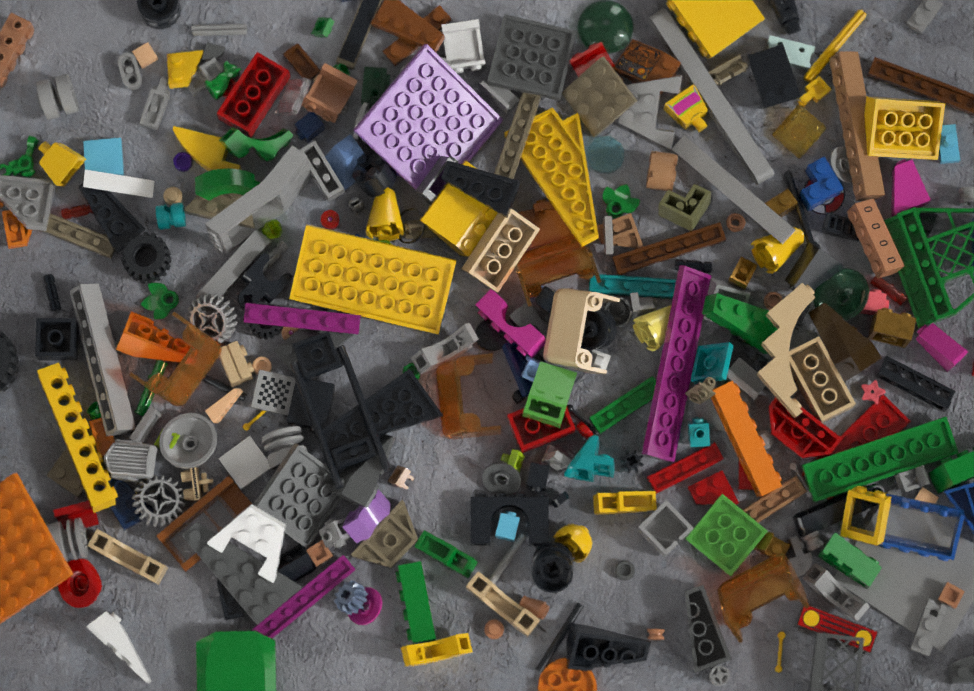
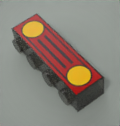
(818, 620)

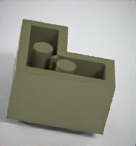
(687, 210)

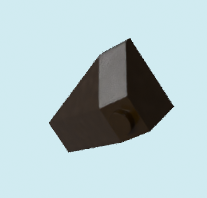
(845, 345)

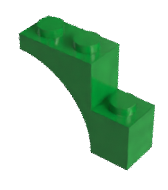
(265, 148)

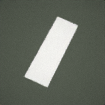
(118, 183)

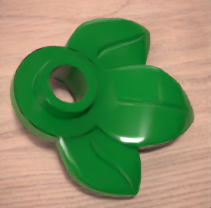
(621, 199)
(157, 301)

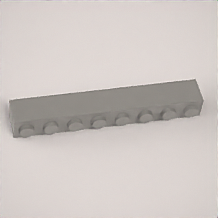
(102, 359)

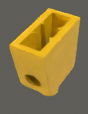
(60, 162)

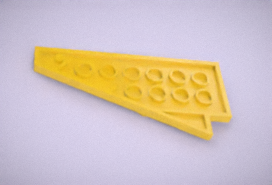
(559, 166)

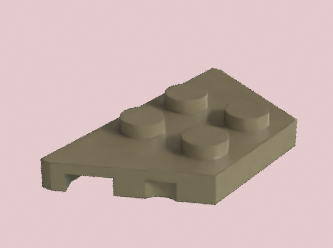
(208, 209)
(389, 539)

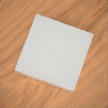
(245, 462)

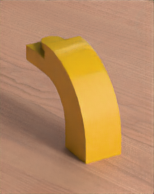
(436, 650)

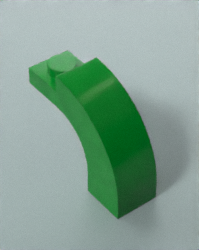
(223, 182)

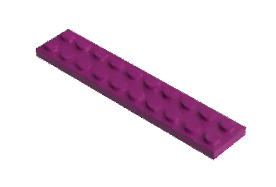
(676, 364)

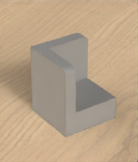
(641, 305)

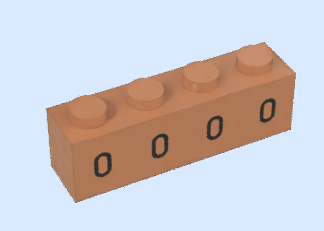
(875, 238)

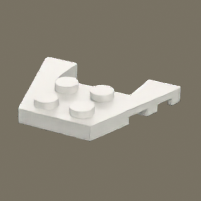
(257, 532)

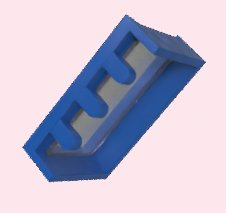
(923, 528)

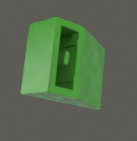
(549, 394)

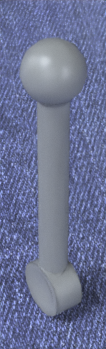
(794, 466)

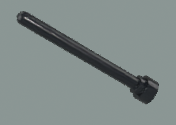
(799, 209)

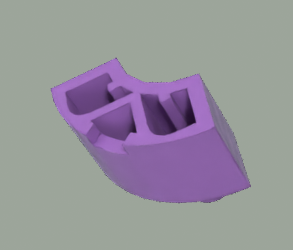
(363, 520)

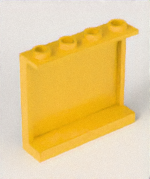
(715, 22)

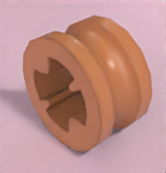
(655, 634)

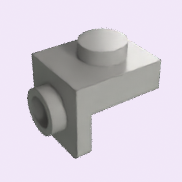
(555, 458)
(912, 479)

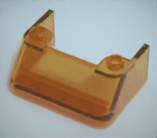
(554, 263)
(191, 369)
(454, 421)
(757, 588)

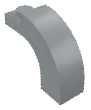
(446, 350)
(835, 594)

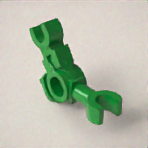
(24, 163)

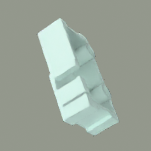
(792, 48)

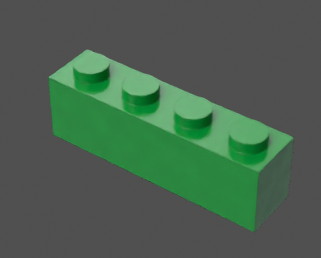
(416, 602)

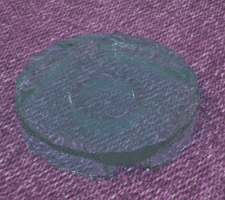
(605, 154)

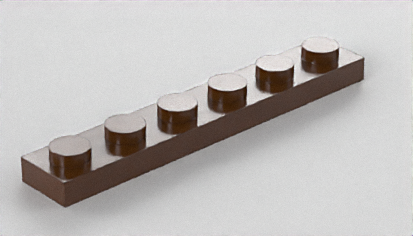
(922, 85)
(669, 248)

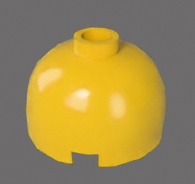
(576, 539)

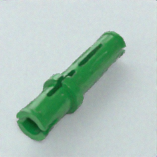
(142, 408)

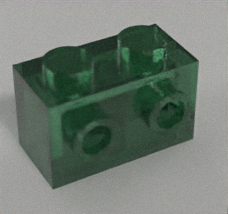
(374, 84)

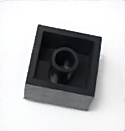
(56, 339)

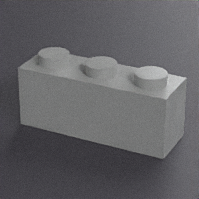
(322, 172)

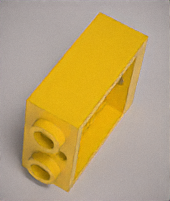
(861, 534)

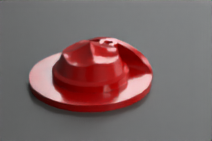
(83, 586)

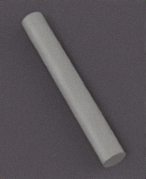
(507, 558)

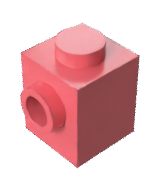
(876, 301)

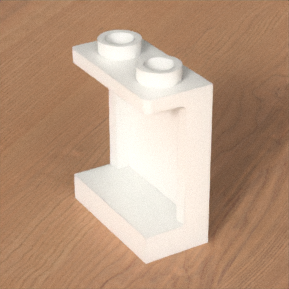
(463, 45)

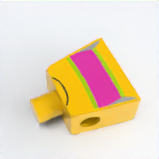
(688, 109)

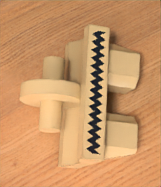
(192, 475)

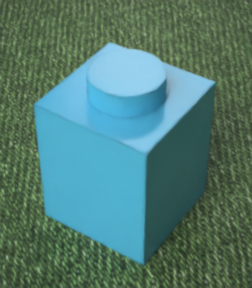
(507, 526)

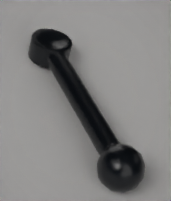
(570, 409)

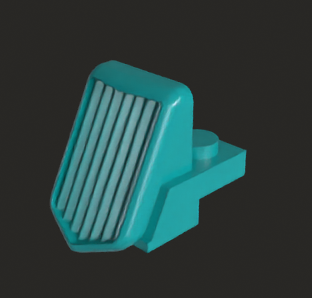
(588, 463)

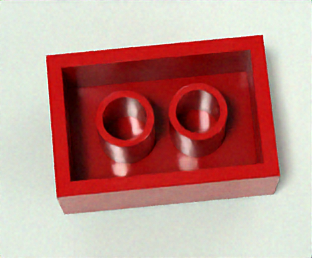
(533, 434)

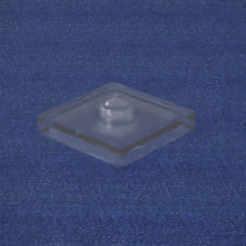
(293, 97)

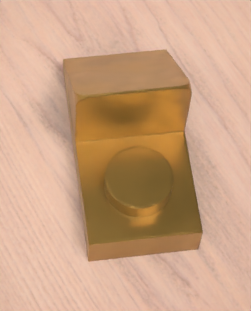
(742, 273)
(771, 545)

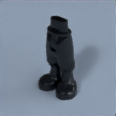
(787, 15)

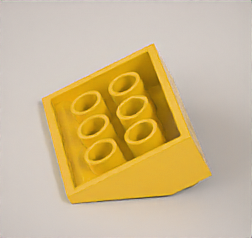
(903, 127)
(458, 219)

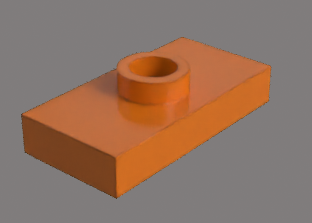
(102, 441)

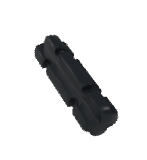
(706, 267)
(52, 293)

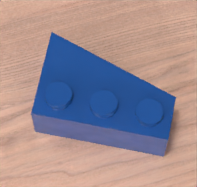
(963, 499)

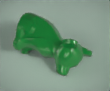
(220, 84)

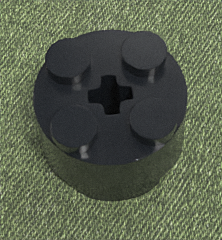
(373, 174)

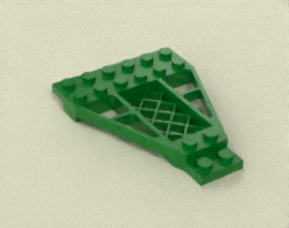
(920, 271)

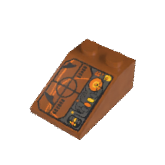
(645, 63)

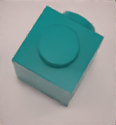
(698, 432)

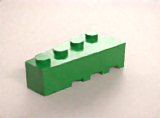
(740, 319)
(953, 471)

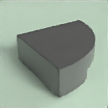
(212, 51)

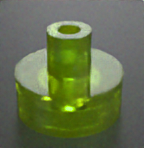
(272, 229)

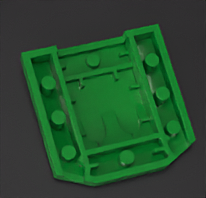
(236, 662)

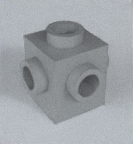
(334, 533)

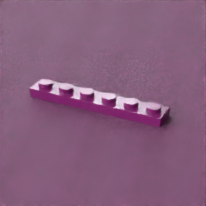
(302, 318)
(305, 597)

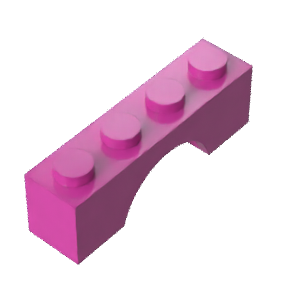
(527, 338)

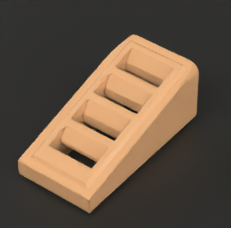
(222, 406)

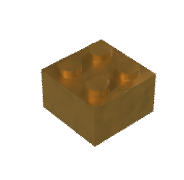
(892, 327)

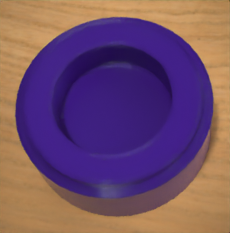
(182, 161)

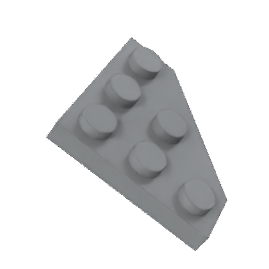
(28, 199)

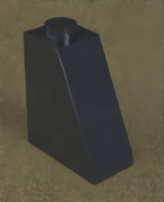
(813, 268)

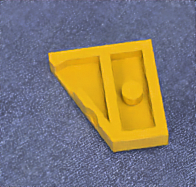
(182, 67)

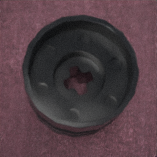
(553, 576)

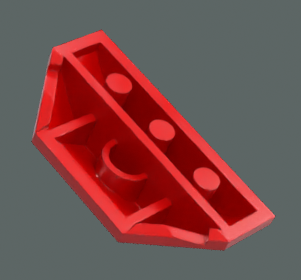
(802, 434)

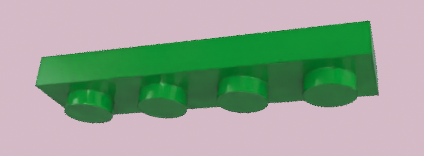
(624, 406)

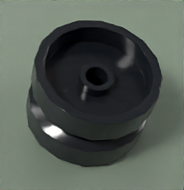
(159, 13)
(603, 330)

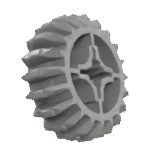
(199, 311)
(151, 500)

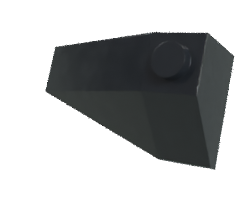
(596, 647)

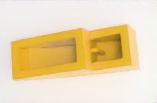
(624, 502)

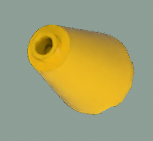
(385, 217)
(772, 254)

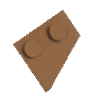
(624, 232)

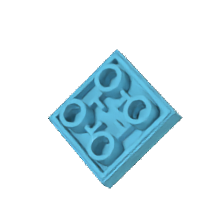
(104, 156)

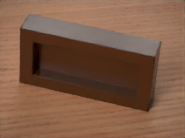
(301, 62)

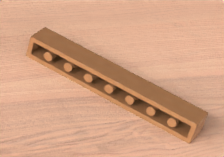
(851, 103)

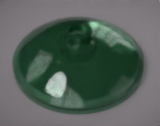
(615, 34)
(844, 285)

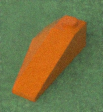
(146, 340)

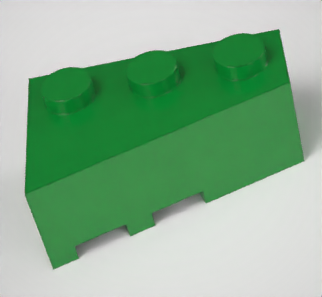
(850, 560)

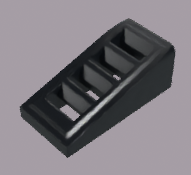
(833, 231)

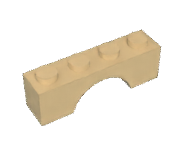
(127, 557)
(502, 604)

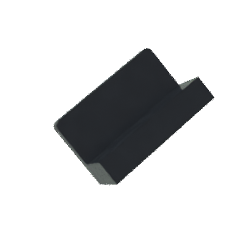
(296, 563)

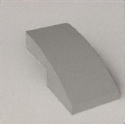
(206, 72)

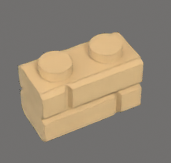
(235, 364)

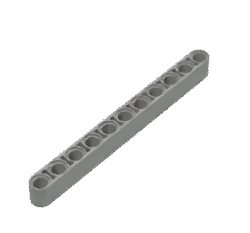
(716, 103)

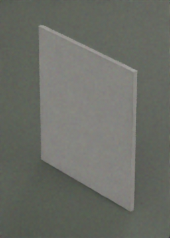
(911, 579)

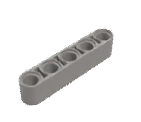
(237, 265)

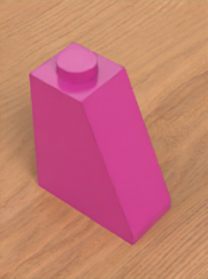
(907, 188)
(940, 346)

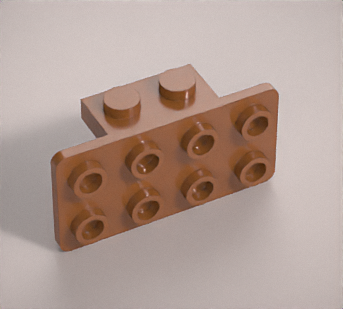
(548, 221)

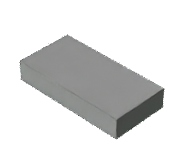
(607, 235)
(146, 425)

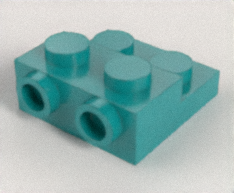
(712, 362)

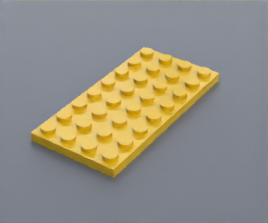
(372, 279)

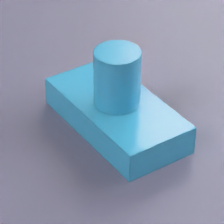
(949, 145)

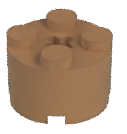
(661, 171)

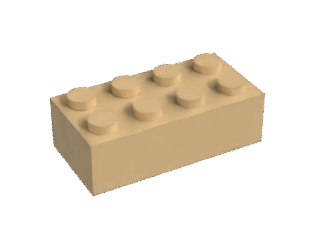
(500, 249)
(819, 380)

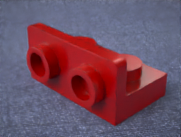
(582, 61)

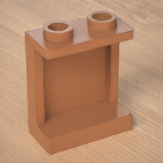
(329, 93)

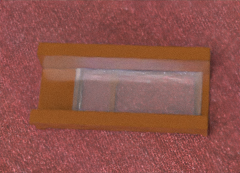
(212, 511)

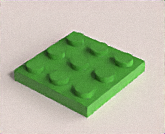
(726, 535)

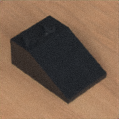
(773, 76)

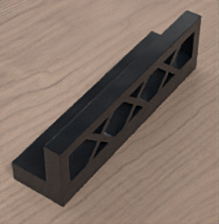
(914, 388)

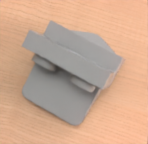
(130, 460)

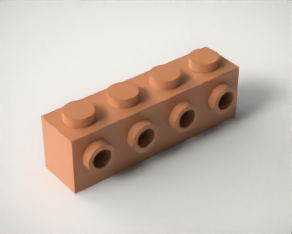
(12, 43)

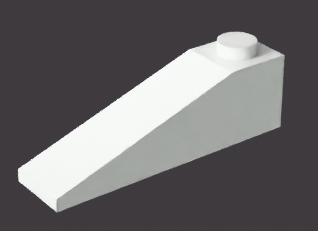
(113, 635)

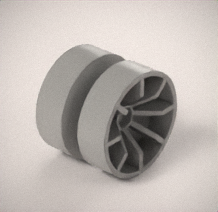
(51, 98)

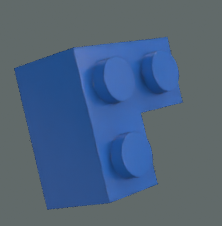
(823, 187)

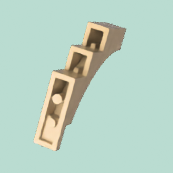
(777, 373)

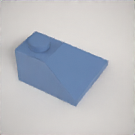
(343, 160)

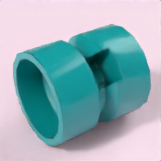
(170, 216)

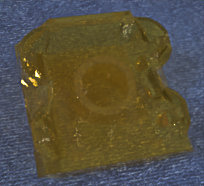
(799, 131)

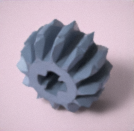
(350, 597)

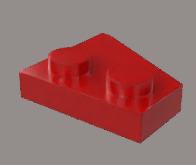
(711, 488)

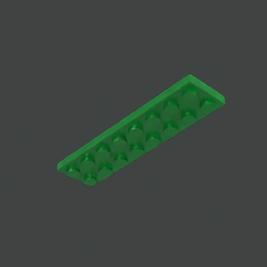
(880, 459)

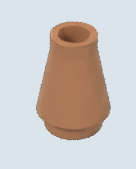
(535, 606)

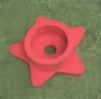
(872, 396)

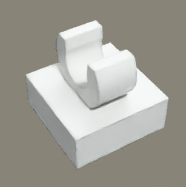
(600, 360)

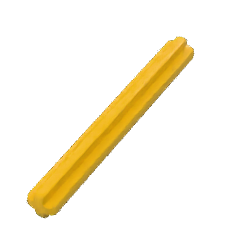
(835, 45)

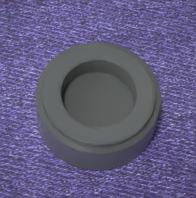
(625, 570)

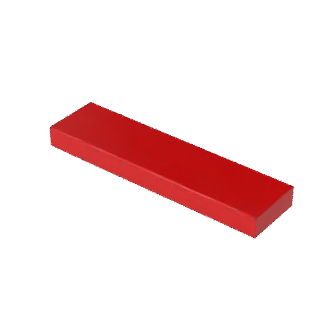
(685, 468)

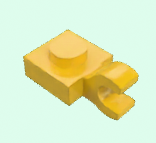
(815, 90)

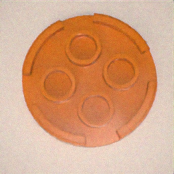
(560, 678)

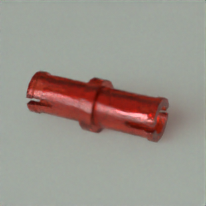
(889, 289)

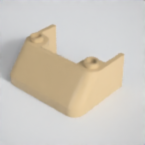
(567, 329)

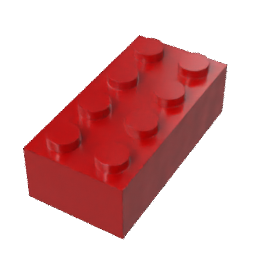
(253, 94)

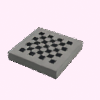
(273, 392)

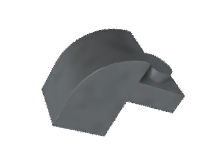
(800, 561)

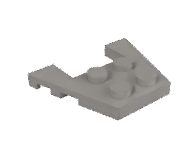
(643, 114)

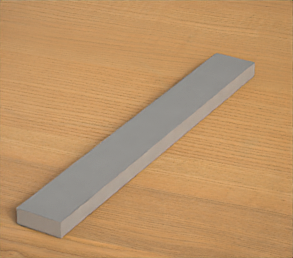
(733, 189)

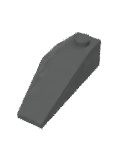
(361, 478)

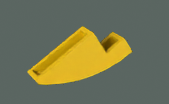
(204, 149)

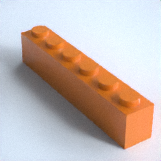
(745, 439)

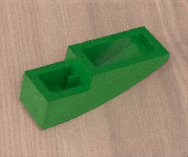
(446, 554)

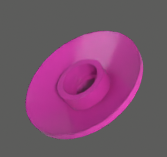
(374, 607)

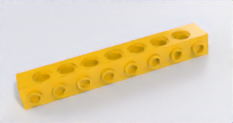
(98, 499)

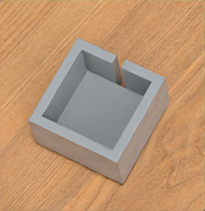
(665, 528)

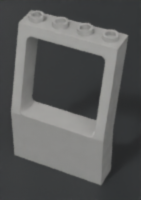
(264, 202)

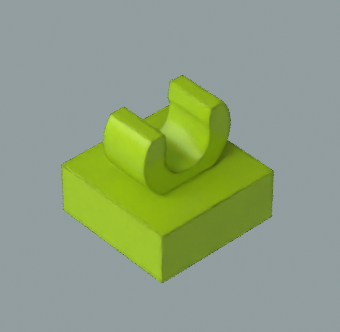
(514, 459)

